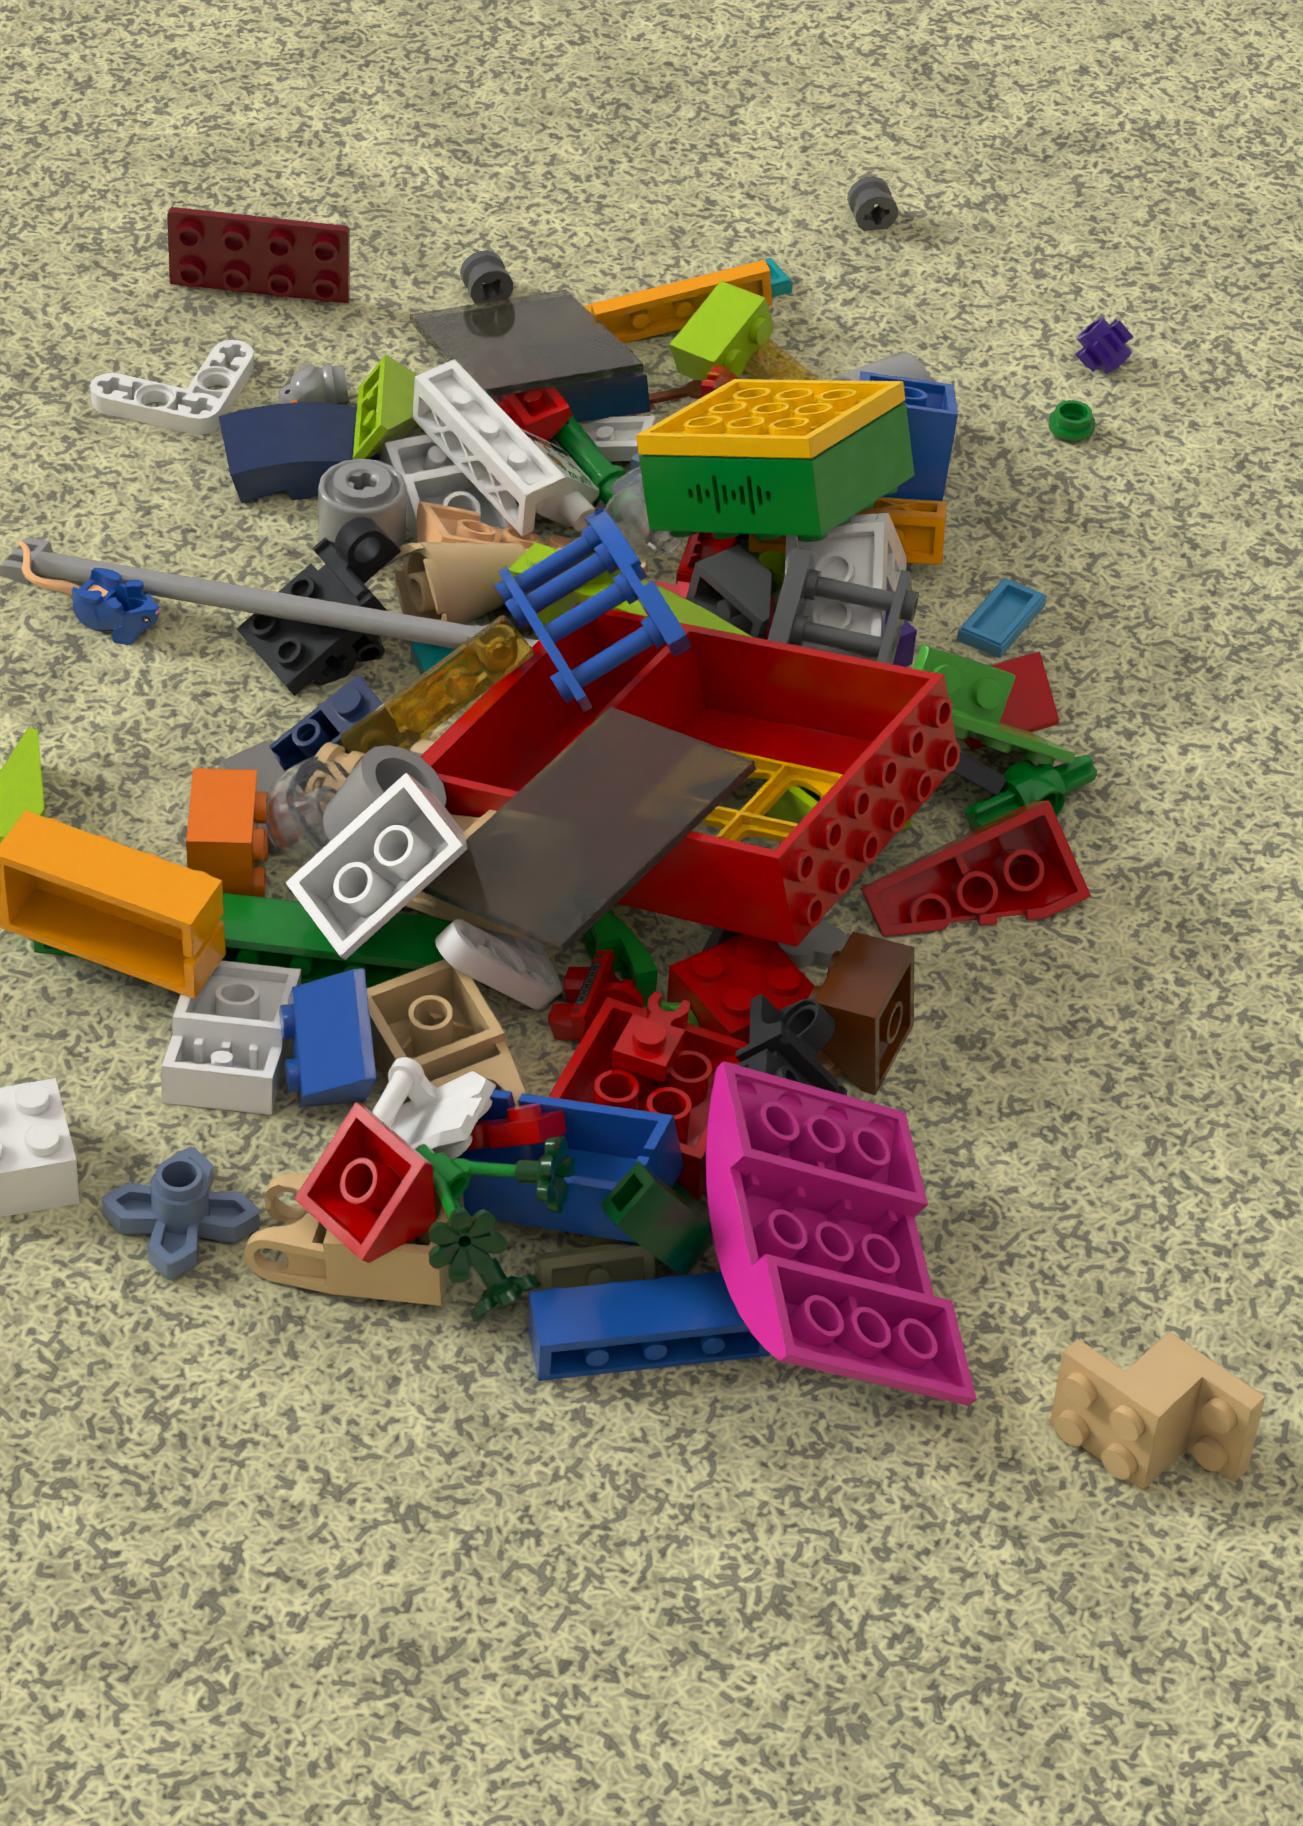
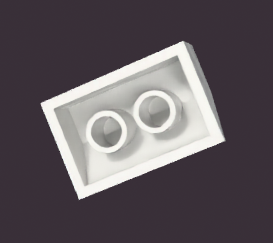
(378, 864)

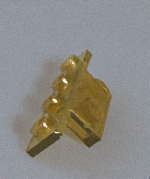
(442, 689)

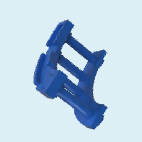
(595, 552)

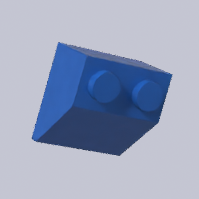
(329, 1040)

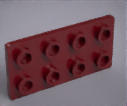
(259, 255)

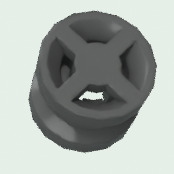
(864, 196)
(488, 269)

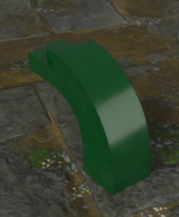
(660, 1218)

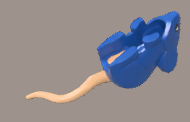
(103, 601)

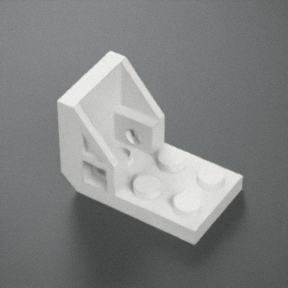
(857, 553)

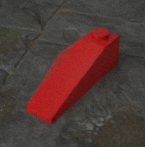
(991, 872)

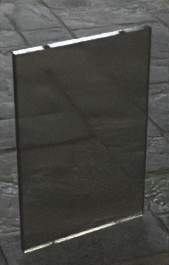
(527, 343)
(589, 828)

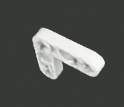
(196, 405)
(503, 962)

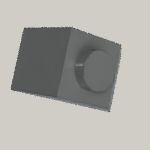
(734, 589)

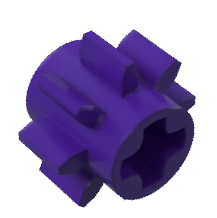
(1104, 345)

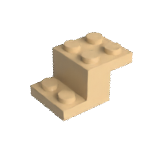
(1156, 1411)

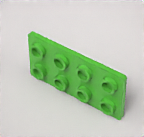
(979, 701)

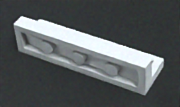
(485, 443)

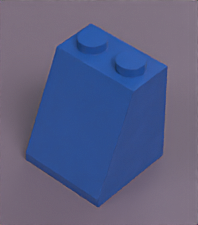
(932, 428)

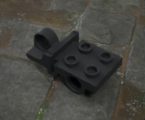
(312, 651)
(787, 1041)

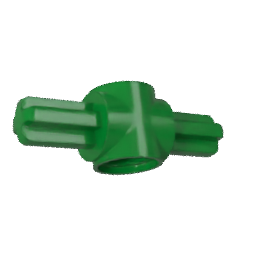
(1033, 783)

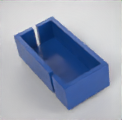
(605, 1148)

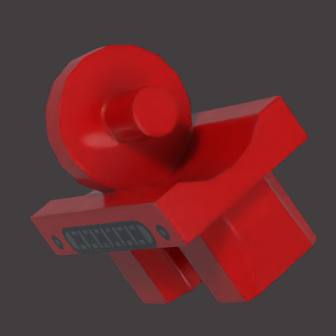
(586, 992)

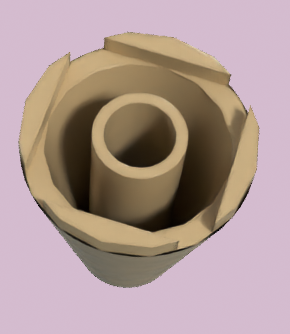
(452, 578)

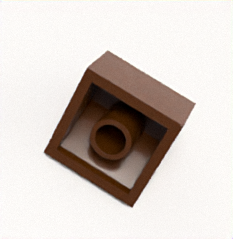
(872, 1007)

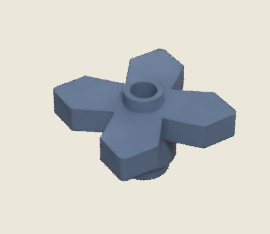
(179, 1211)

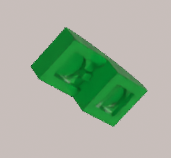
(630, 955)

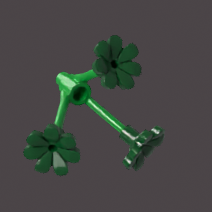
(470, 1240)

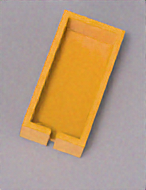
(111, 904)

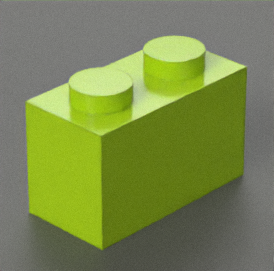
(722, 332)

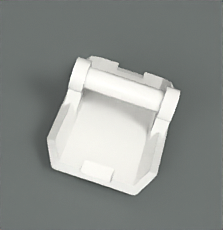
(434, 1115)

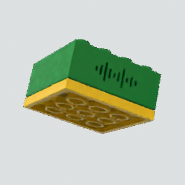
(775, 458)

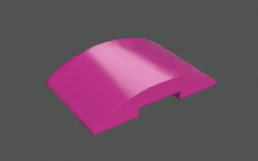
(823, 1237)

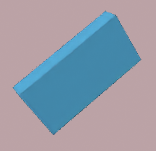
(1001, 617)

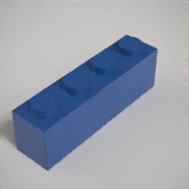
(636, 1326)

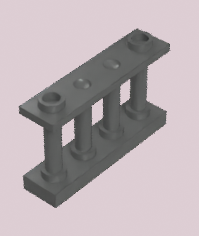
(806, 583)

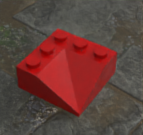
(683, 1094)

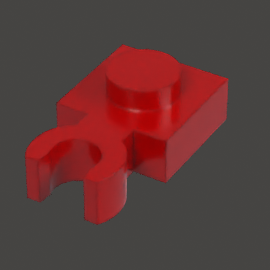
(652, 1042)
(523, 1126)

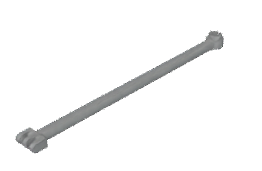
(244, 598)

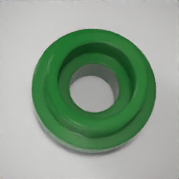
(1072, 421)

